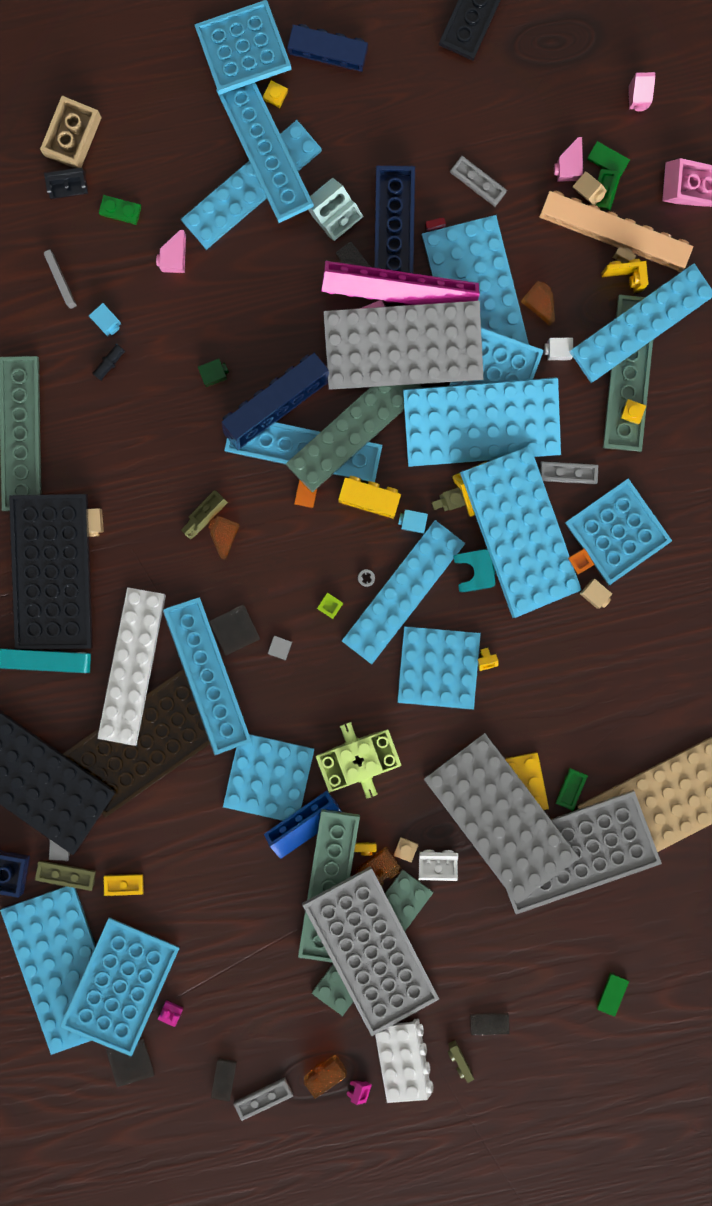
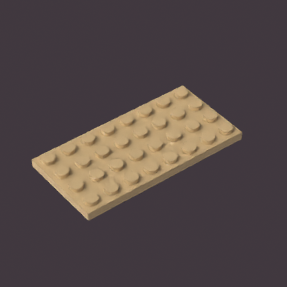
(672, 795)

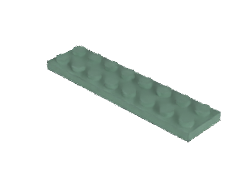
(626, 382)
(19, 427)
(348, 434)
(330, 866)
(407, 899)

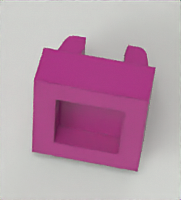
(170, 1013)
(360, 1092)

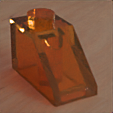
(541, 302)
(223, 534)

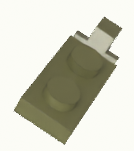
(450, 500)
(204, 514)

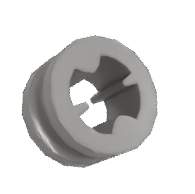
(360, 579)

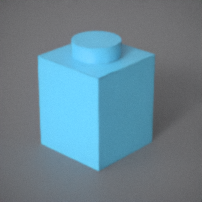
(105, 320)
(413, 521)

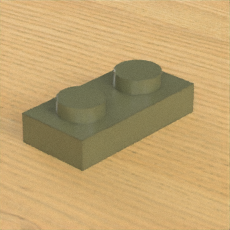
(463, 1069)

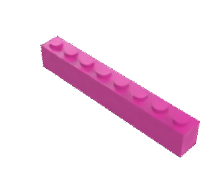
(395, 285)

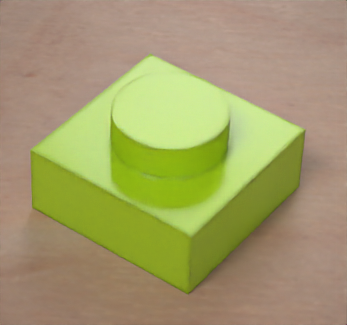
(330, 606)

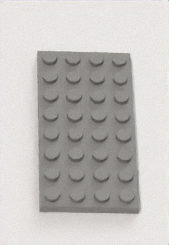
(404, 345)
(501, 818)
(610, 845)
(370, 951)

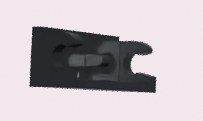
(66, 183)

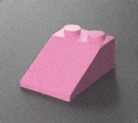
(688, 183)

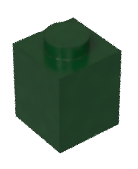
(213, 372)

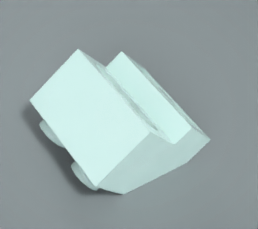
(334, 209)

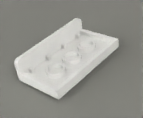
(404, 1062)

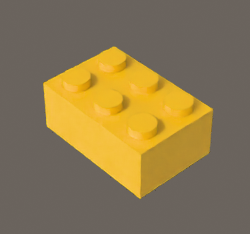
(369, 497)

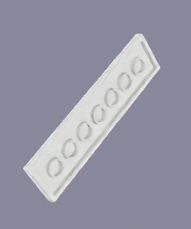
(131, 666)

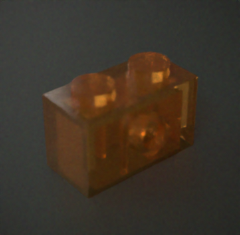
(382, 864)
(325, 1076)

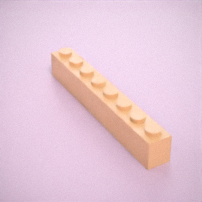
(616, 231)

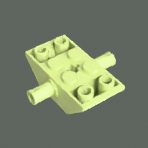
(339, 766)

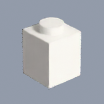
(558, 348)

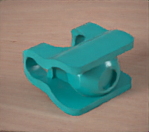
(483, 570)

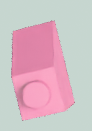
(641, 91)
(570, 163)
(173, 254)

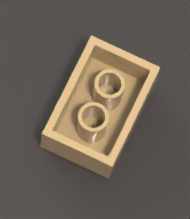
(70, 133)

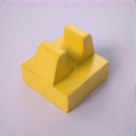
(487, 661)

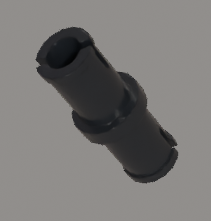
(108, 362)

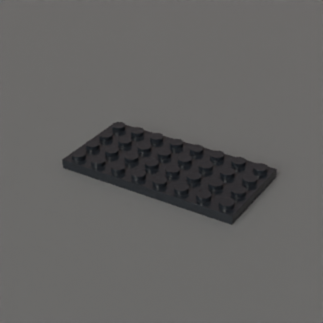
(51, 571)
(48, 787)

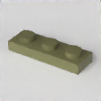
(65, 875)

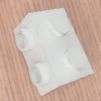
(438, 865)

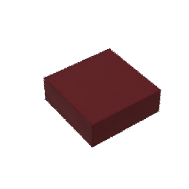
(435, 224)

